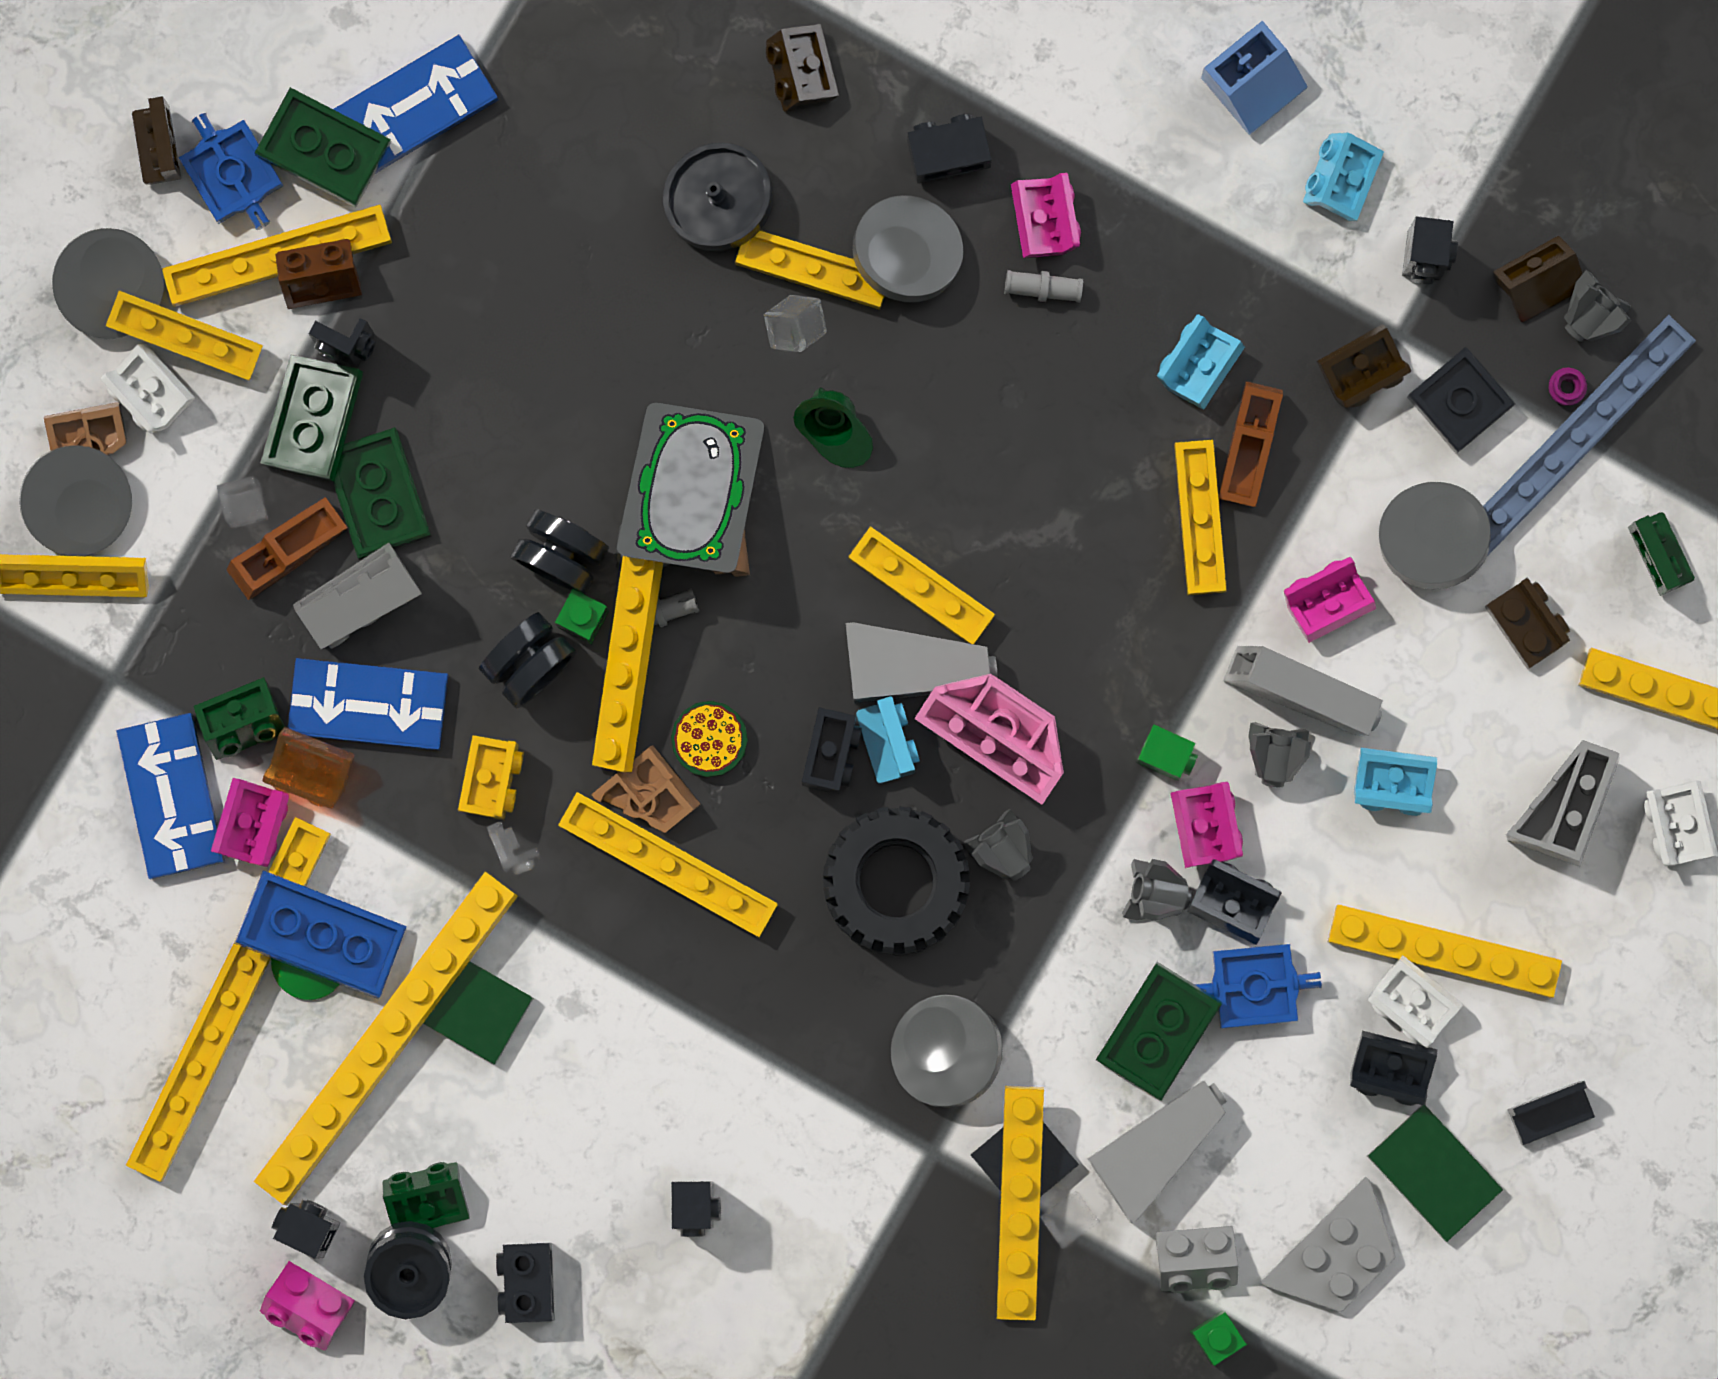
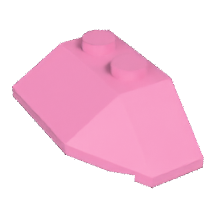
(998, 731)

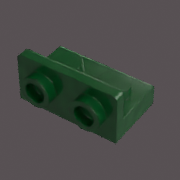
(1661, 553)
(239, 719)
(426, 1196)

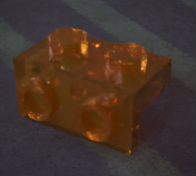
(309, 768)

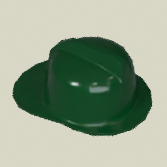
(833, 428)

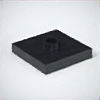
(1461, 400)
(1055, 1160)

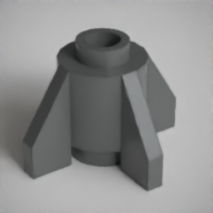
(1594, 310)
(1278, 753)
(1003, 847)
(1156, 891)

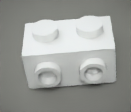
(147, 389)
(1680, 824)
(1414, 1002)

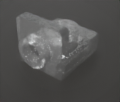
(505, 845)

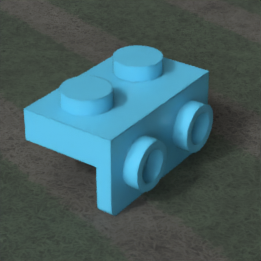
(1199, 362)
(885, 741)
(1395, 781)

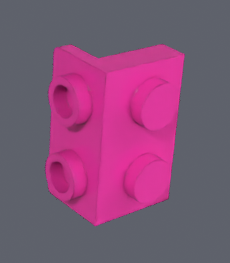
(1046, 216)
(1328, 599)
(250, 822)
(1207, 824)
(306, 1306)

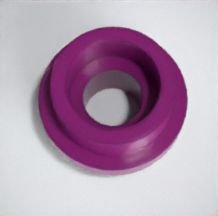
(1573, 376)

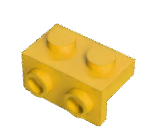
(490, 777)

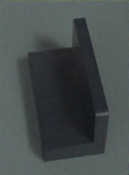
(1551, 1112)

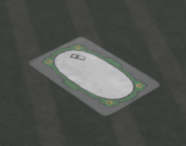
(690, 487)

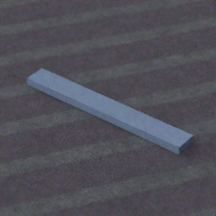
(1585, 428)

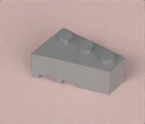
(357, 597)
(1569, 806)

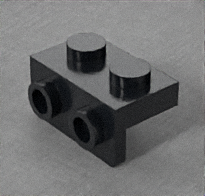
(338, 347)
(1234, 901)
(1392, 1068)

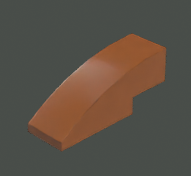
(1250, 444)
(286, 548)

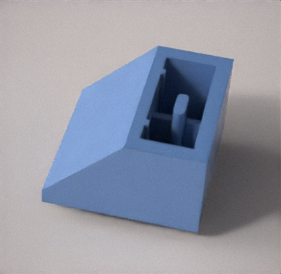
(1254, 78)

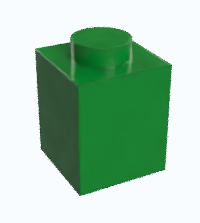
(582, 616)
(1167, 753)
(1218, 1338)

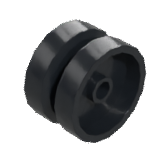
(562, 546)
(527, 660)
(387, 1275)

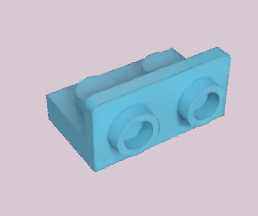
(1343, 175)

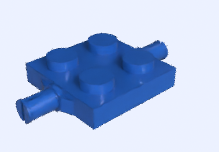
(229, 172)
(1257, 985)

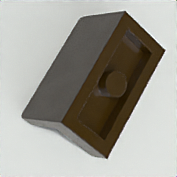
(1540, 278)

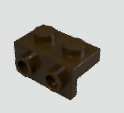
(1363, 367)

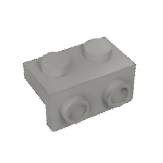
(1197, 1259)

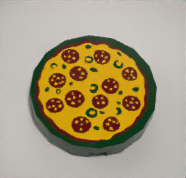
(709, 739)

